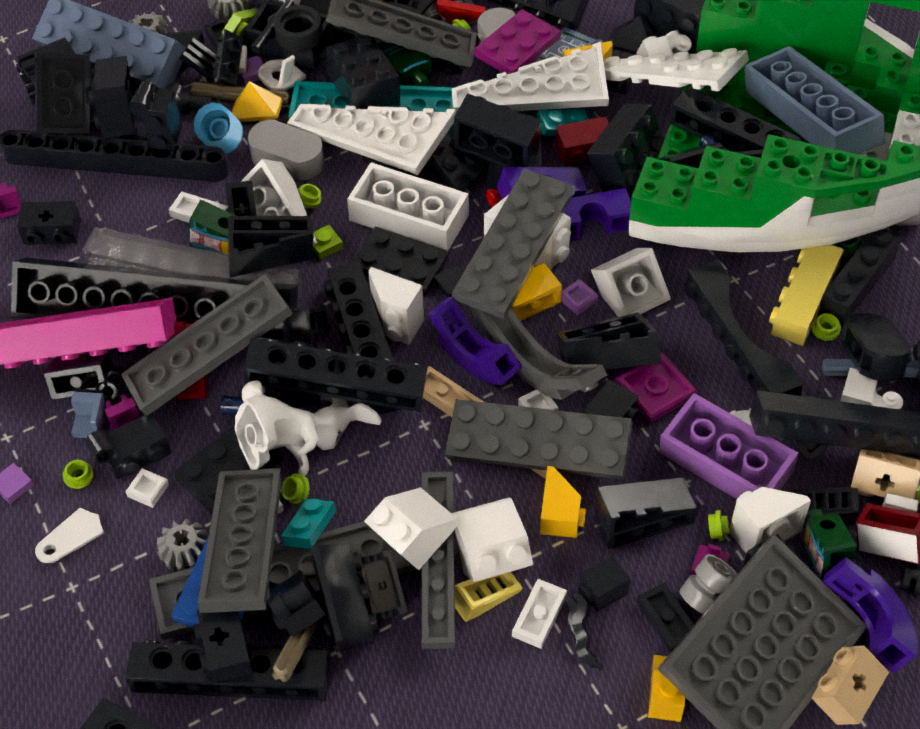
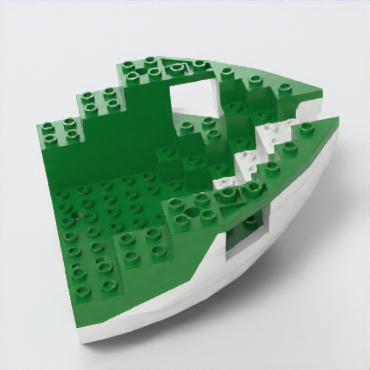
(796, 190)

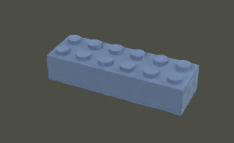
(102, 36)
(814, 102)

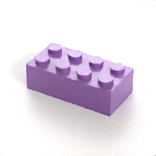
(725, 449)

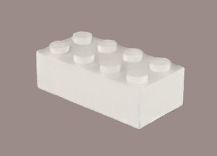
(408, 206)

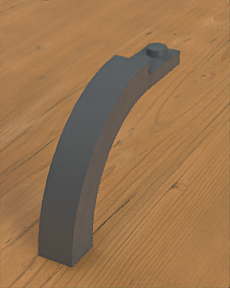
(539, 367)

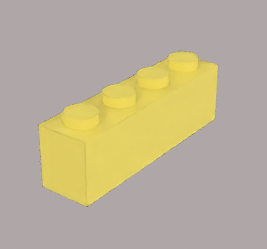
(803, 297)

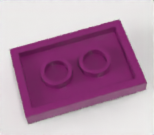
(517, 42)

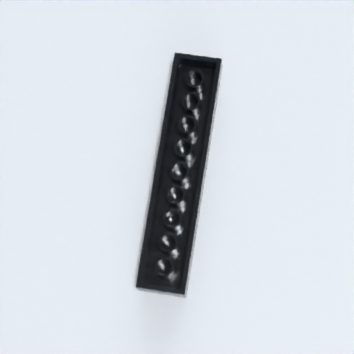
(64, 287)

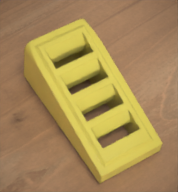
(469, 603)

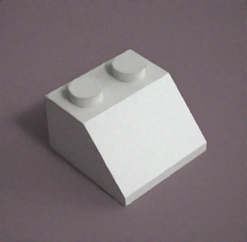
(631, 282)
(397, 305)
(767, 513)
(412, 524)
(492, 540)

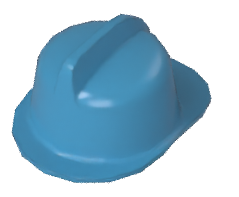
(218, 127)

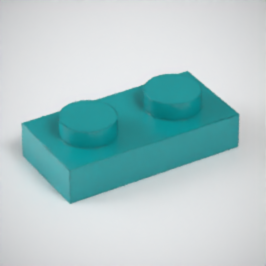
(554, 117)
(308, 523)

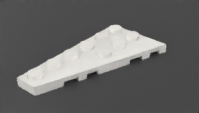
(679, 69)
(546, 84)
(380, 133)

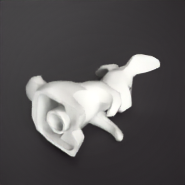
(269, 424)

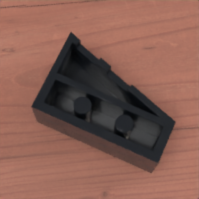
(612, 342)
(642, 510)

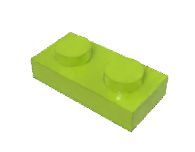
(239, 21)

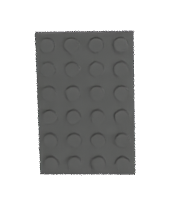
(762, 644)

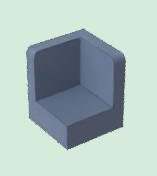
(89, 413)

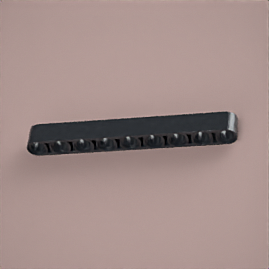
(113, 155)

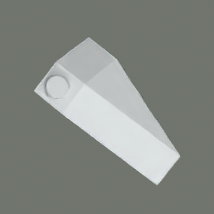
(275, 191)

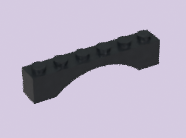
(710, 290)

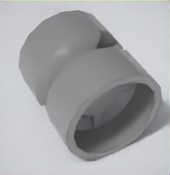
(709, 582)

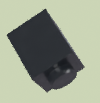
(604, 583)

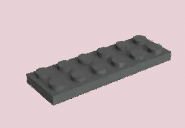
(405, 29)
(513, 243)
(205, 344)
(539, 438)
(241, 541)

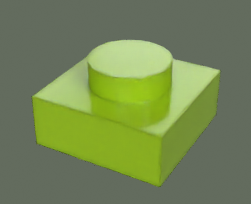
(327, 242)

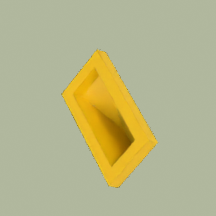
(256, 104)

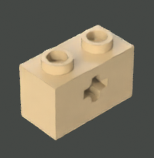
(873, 465)
(850, 685)

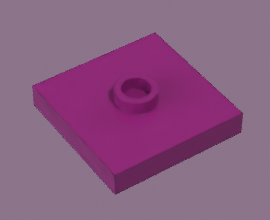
(659, 388)

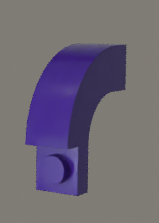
(475, 354)
(888, 622)

